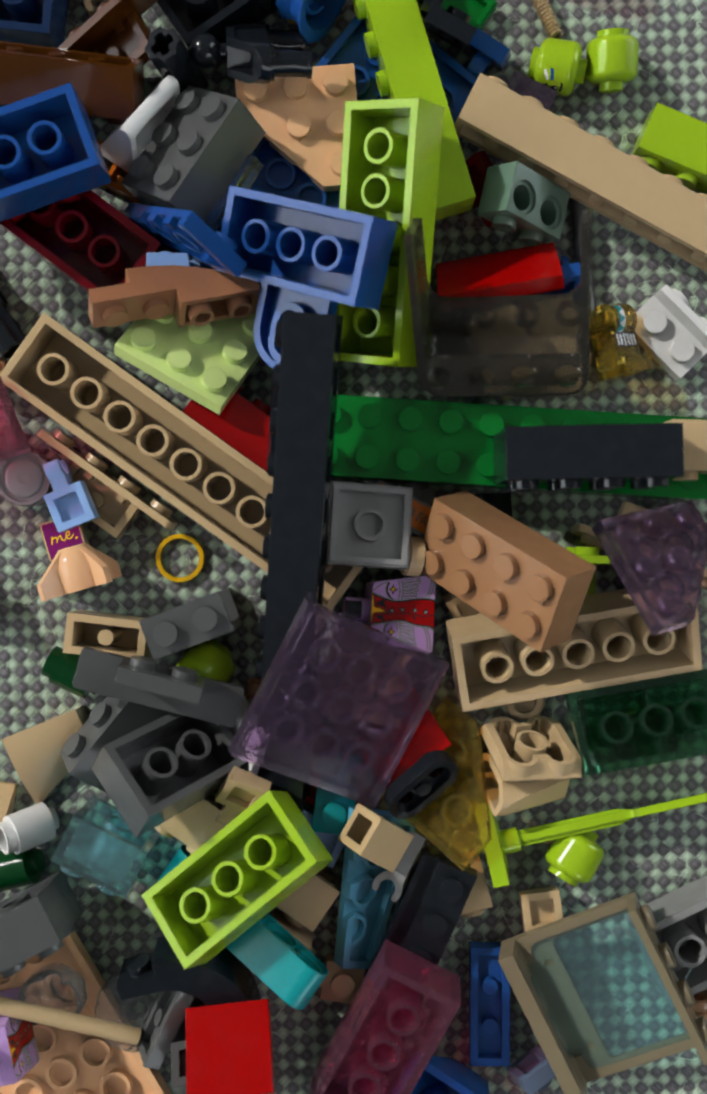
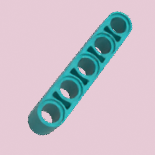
(274, 955)

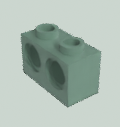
(523, 203)

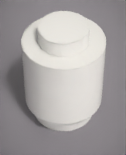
(28, 828)

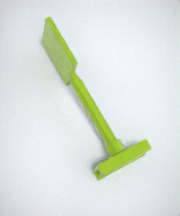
(511, 839)

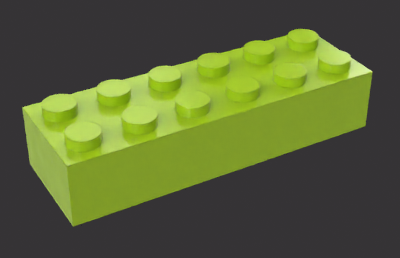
(390, 174)

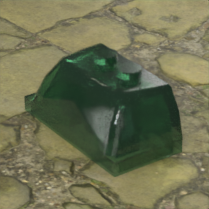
(640, 723)

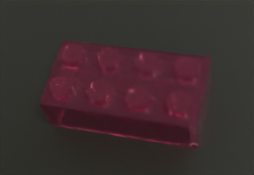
(389, 1026)

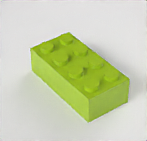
(236, 878)

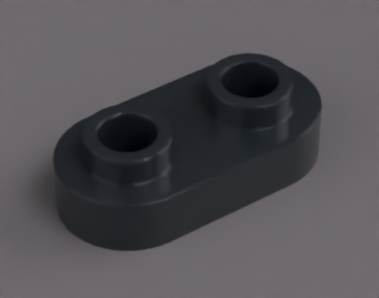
(420, 784)

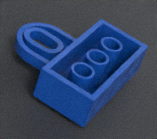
(305, 258)

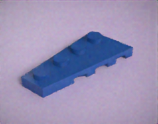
(187, 233)

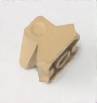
(527, 763)

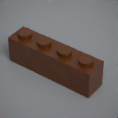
(105, 83)

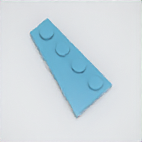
(361, 909)

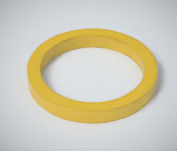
(159, 562)

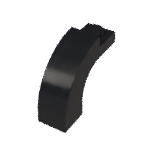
(215, 982)

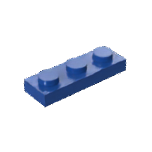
(488, 1007)

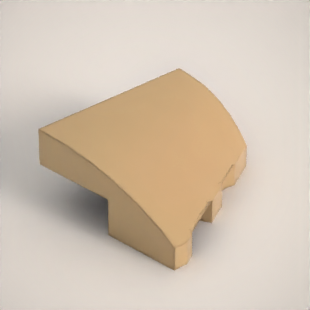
(37, 752)

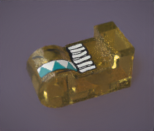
(616, 342)

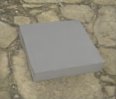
(369, 525)

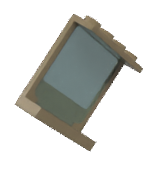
(602, 992)

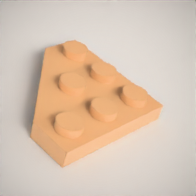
(305, 118)

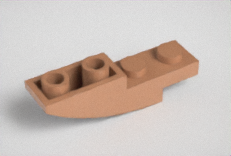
(188, 292)

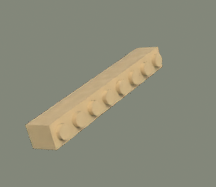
(586, 167)

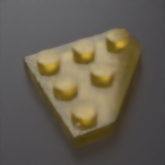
(459, 816)

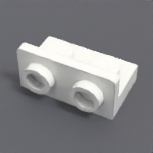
(671, 331)

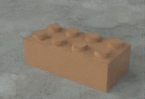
(505, 569)

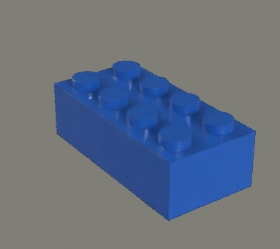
(47, 151)

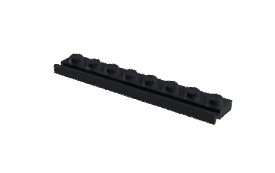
(429, 906)

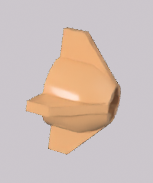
(76, 570)

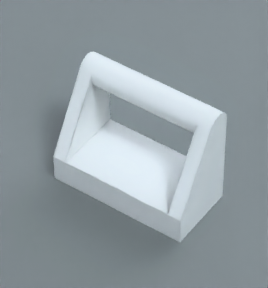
(135, 133)

